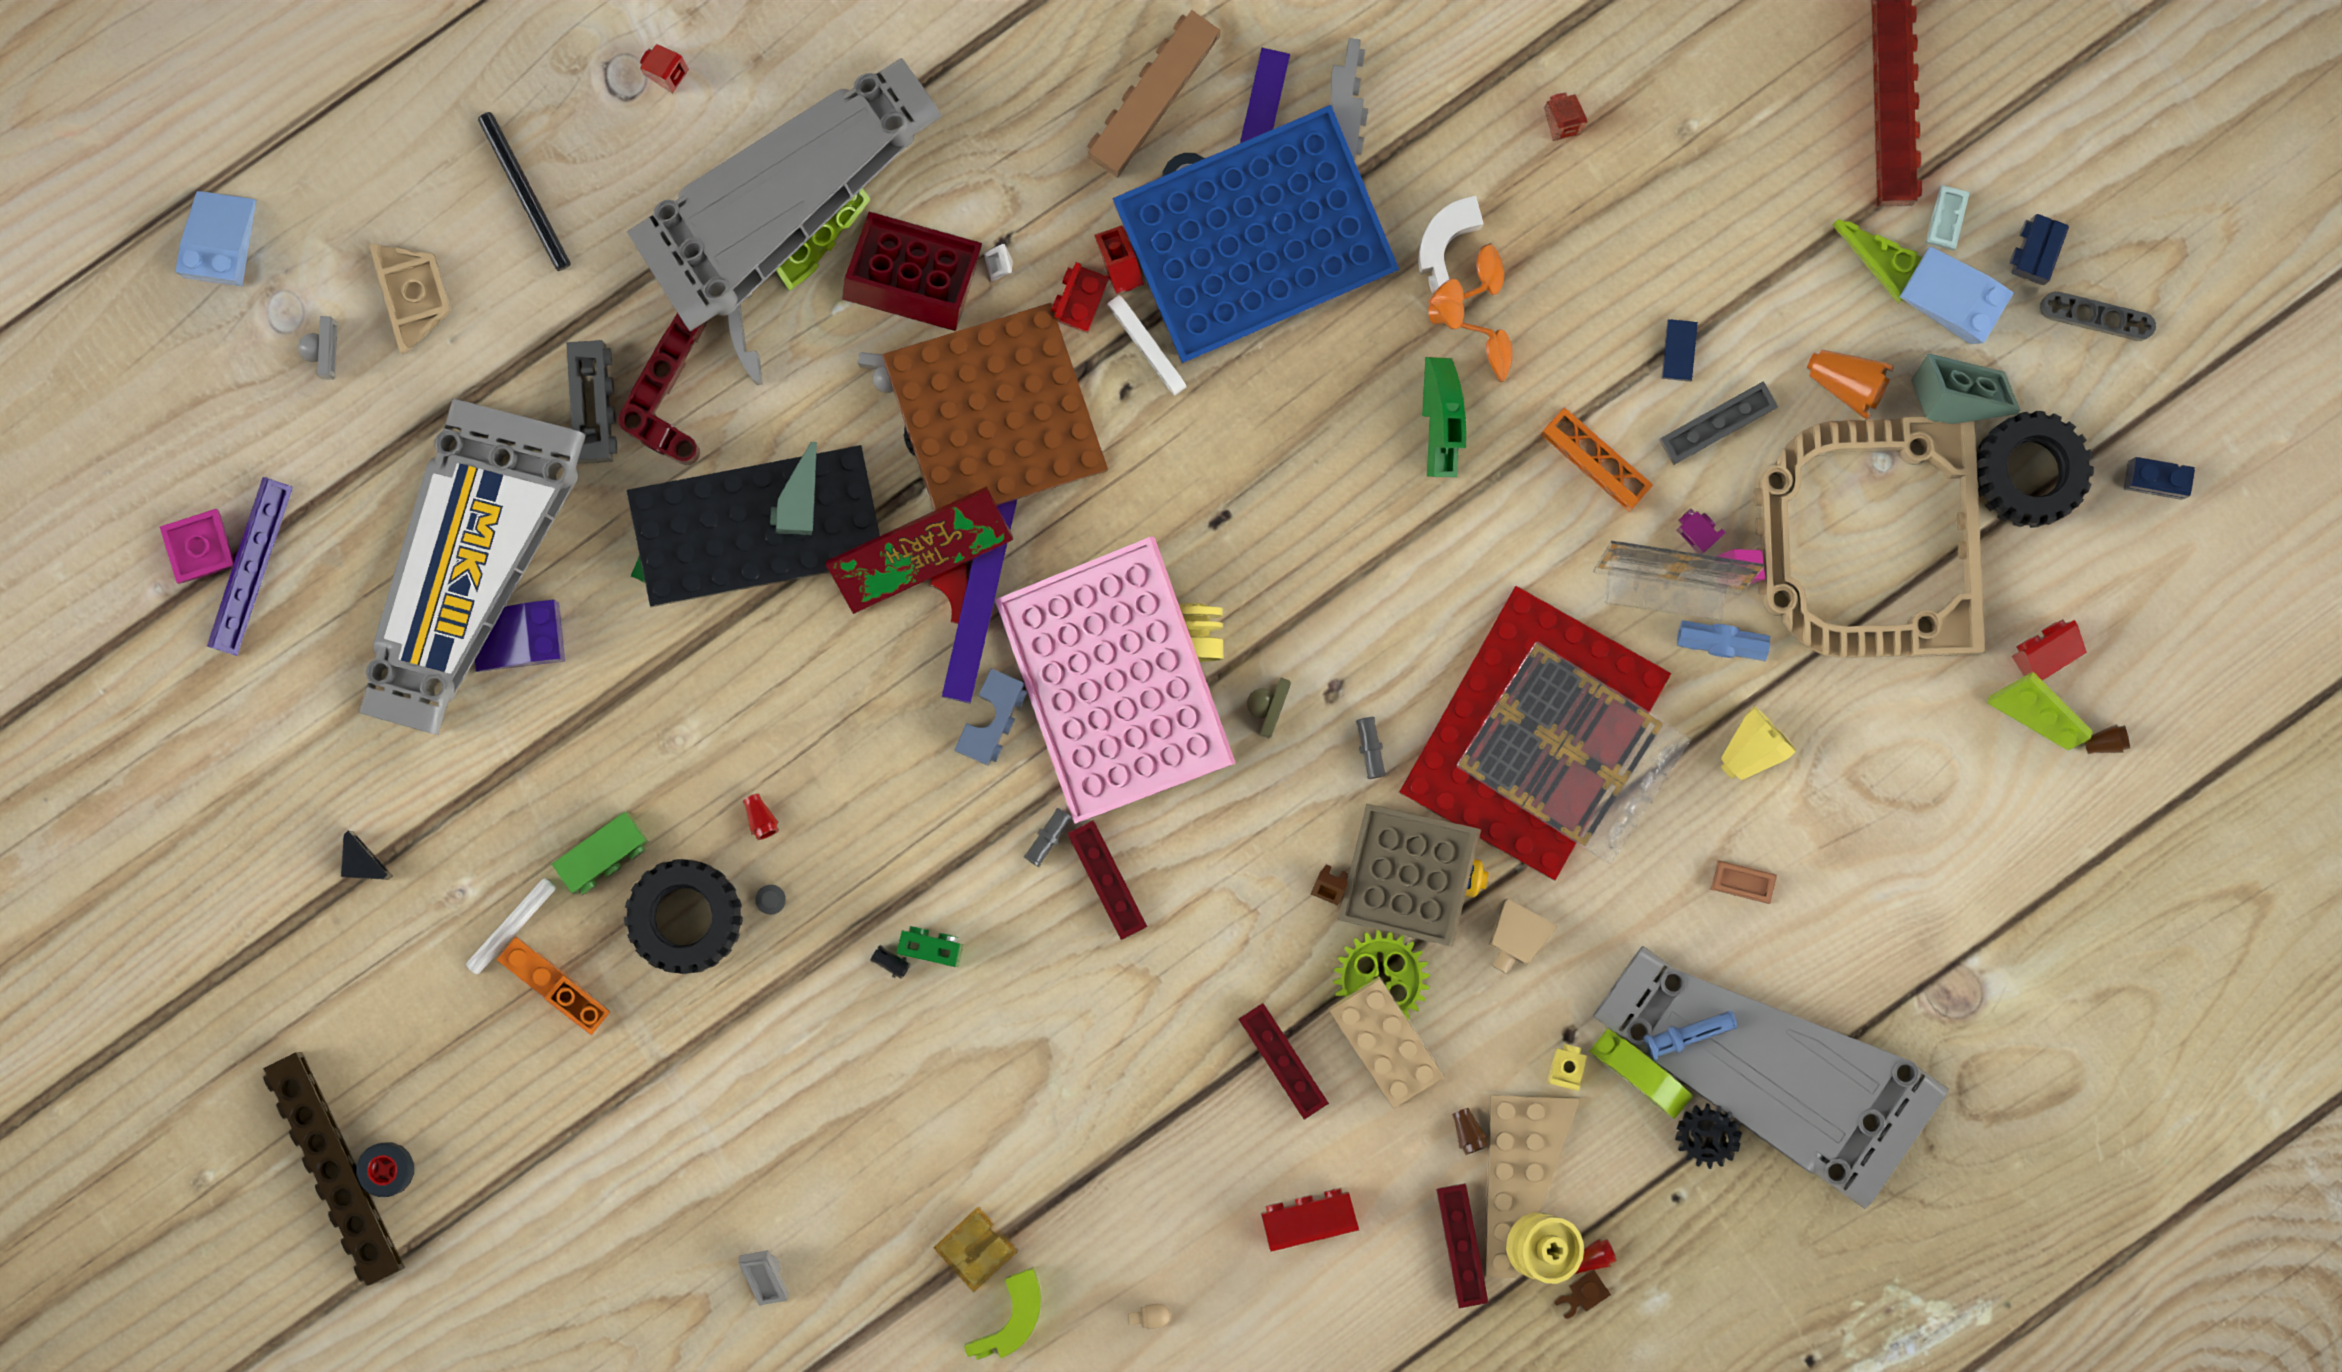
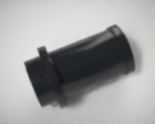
(890, 962)

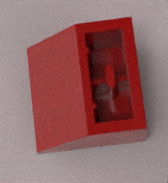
(2052, 652)

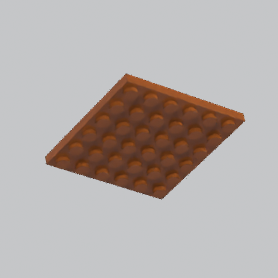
(995, 409)

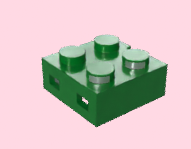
(930, 947)

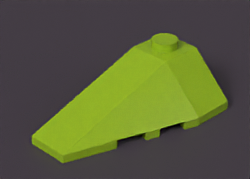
(806, 258)

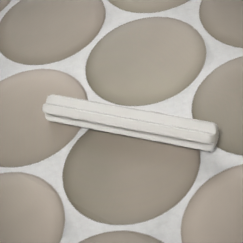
(510, 926)

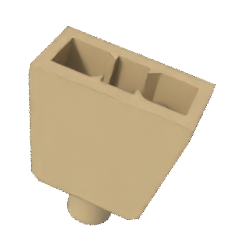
(1518, 935)

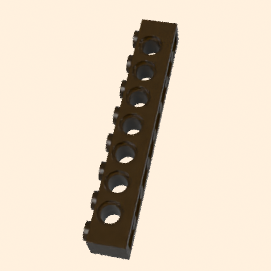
(335, 1150)

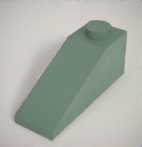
(796, 501)

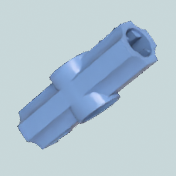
(1723, 640)

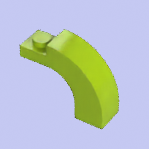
(1641, 1073)
(1026, 1307)

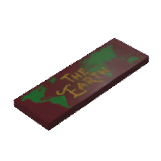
(919, 550)

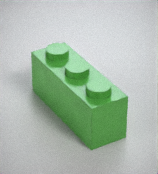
(601, 854)

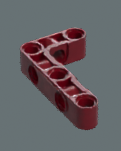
(651, 389)

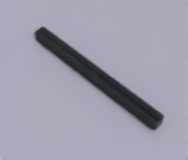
(524, 191)

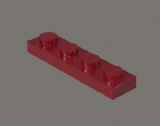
(1107, 880)
(1283, 1061)
(1462, 1245)

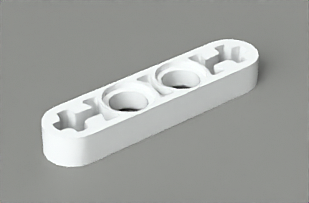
(1146, 345)

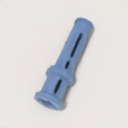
(1676, 1038)

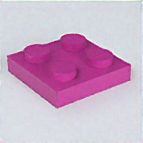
(197, 546)

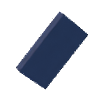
(1679, 350)

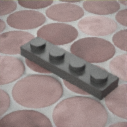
(1718, 423)

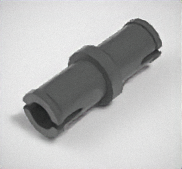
(1371, 747)
(1048, 837)

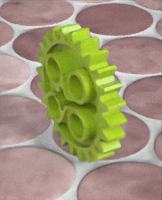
(1409, 975)

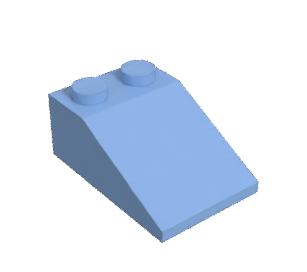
(216, 239)
(1956, 296)

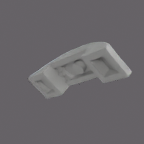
(750, 359)

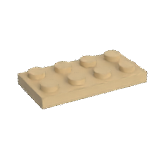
(1386, 1042)

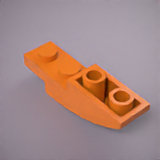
(553, 985)

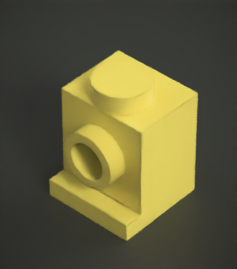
(1559, 1076)

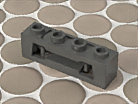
(590, 352)

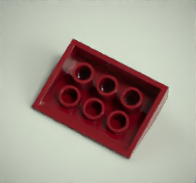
(911, 271)

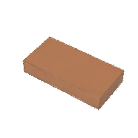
(1743, 882)

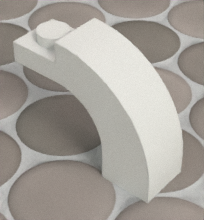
(1453, 220)

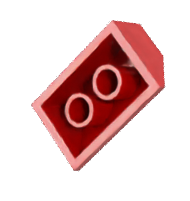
(1309, 1219)

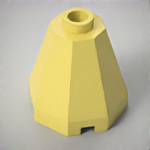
(1755, 746)

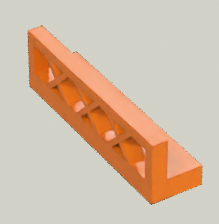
(1588, 464)

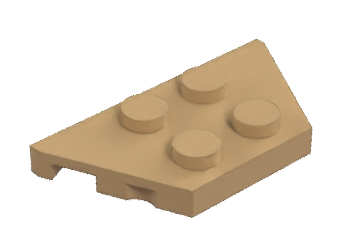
(411, 292)

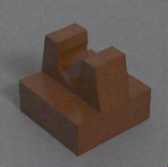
(1329, 886)

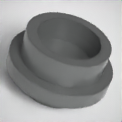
(770, 899)

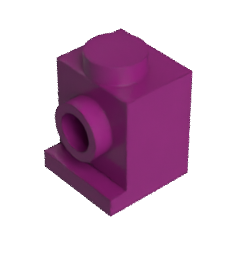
(1698, 530)

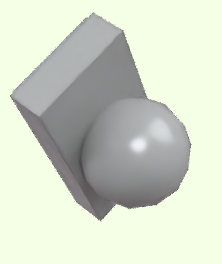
(321, 347)
(880, 375)
(763, 1277)

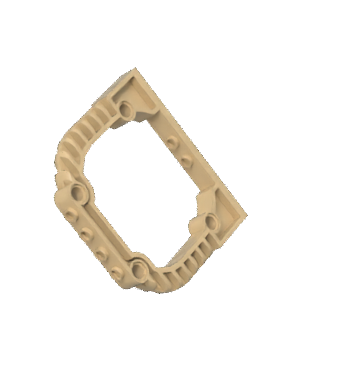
(1952, 450)

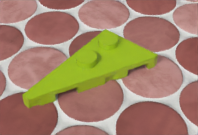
(1883, 257)

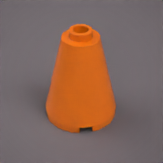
(1851, 379)

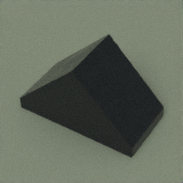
(360, 861)

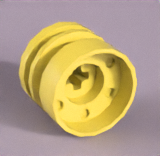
(1198, 623)

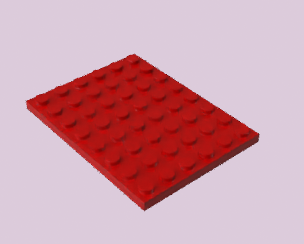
(1462, 799)

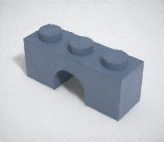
(983, 743)

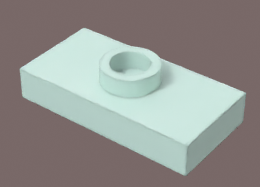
(1947, 217)

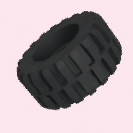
(2064, 446)
(642, 916)

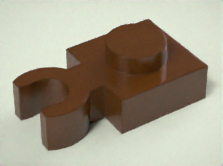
(1587, 1292)

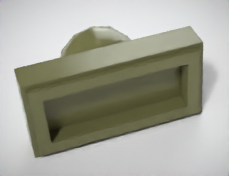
(1264, 704)

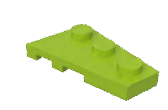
(2041, 710)

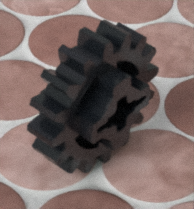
(1707, 1130)

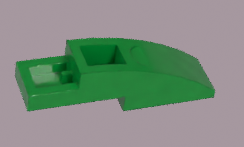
(1447, 422)

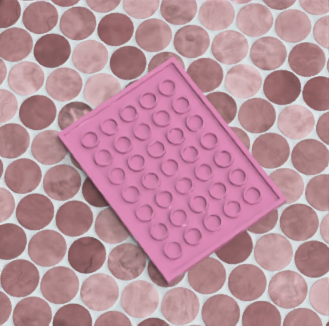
(1114, 680)

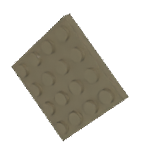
(1409, 875)

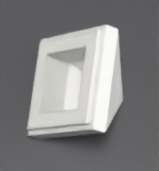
(998, 262)

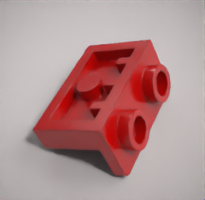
(1080, 298)

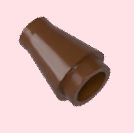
(2109, 740)
(1469, 1133)

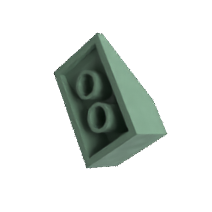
(1962, 391)

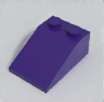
(524, 637)

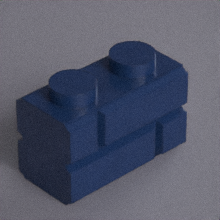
(2039, 249)
(2159, 478)

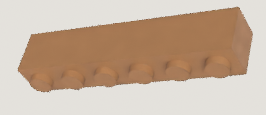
(1154, 93)

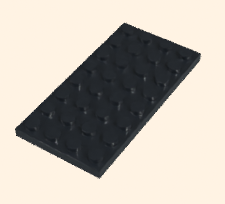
(717, 535)

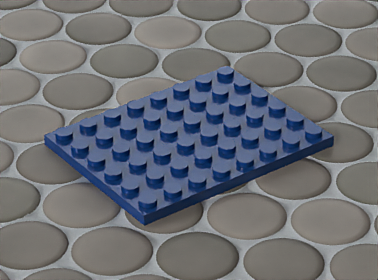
(1255, 233)

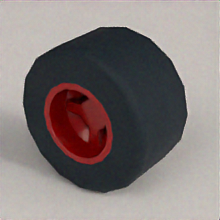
(375, 1167)

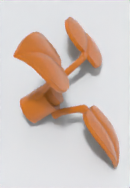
(1447, 308)

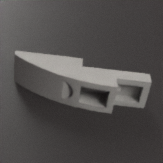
(1349, 109)

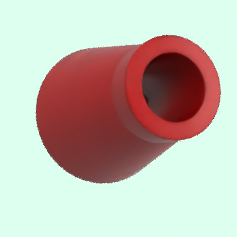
(760, 818)
(1597, 1256)

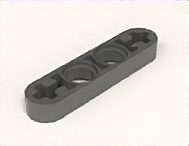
(2097, 318)

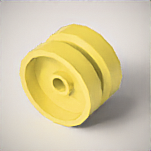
(1545, 1247)

